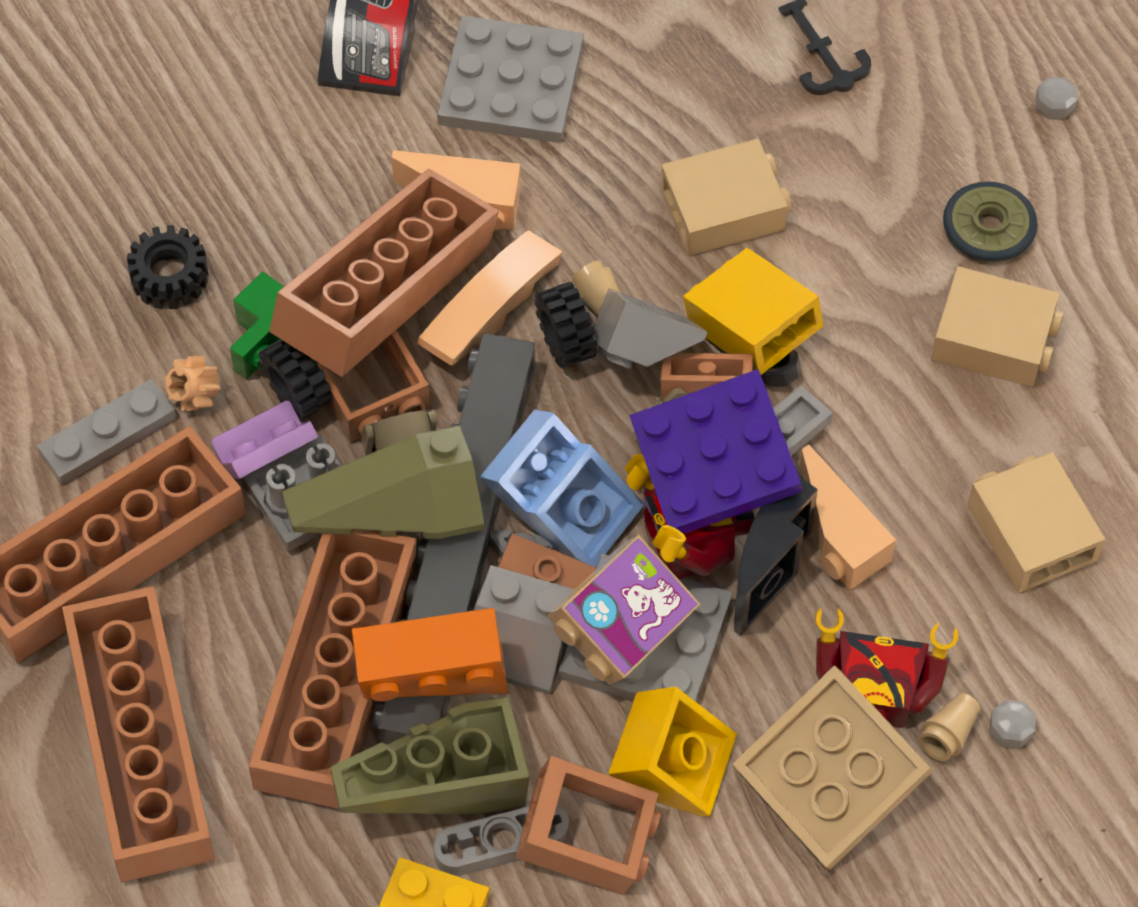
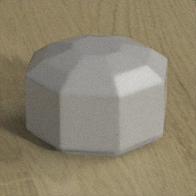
(1056, 98)
(1012, 724)

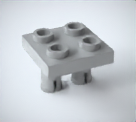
(283, 473)

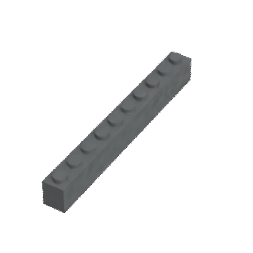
(455, 564)

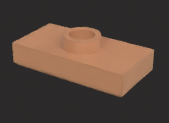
(543, 563)

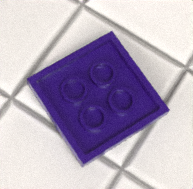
(716, 453)

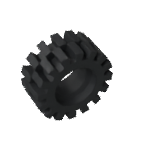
(172, 287)
(565, 324)
(295, 378)

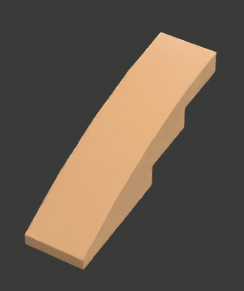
(489, 298)

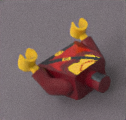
(691, 552)
(890, 672)

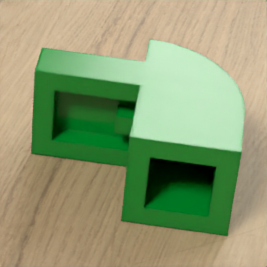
(254, 312)

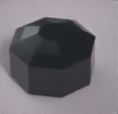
(783, 371)

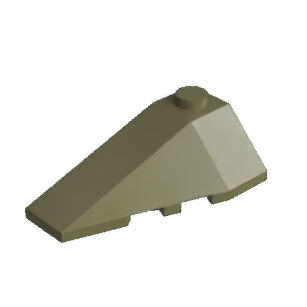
(405, 487)
(449, 767)

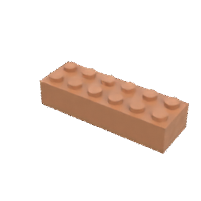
(383, 272)
(113, 538)
(316, 700)
(137, 734)

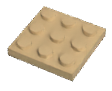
(832, 767)

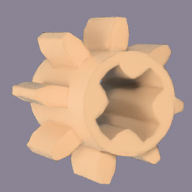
(192, 383)

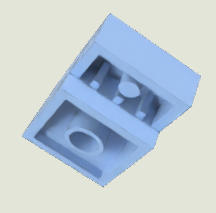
(562, 488)

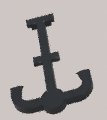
(842, 79)

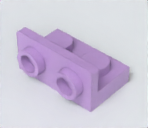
(262, 440)

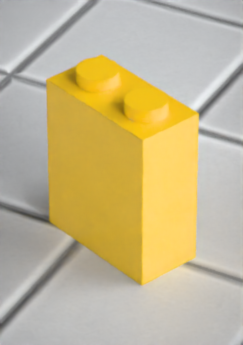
(754, 309)

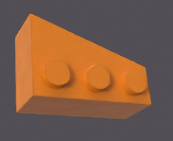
(431, 657)

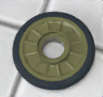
(984, 243)

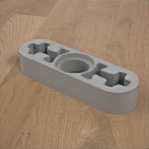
(464, 837)

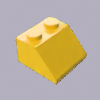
(674, 750)

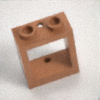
(411, 399)
(574, 862)

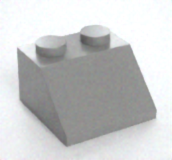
(641, 332)
(527, 634)

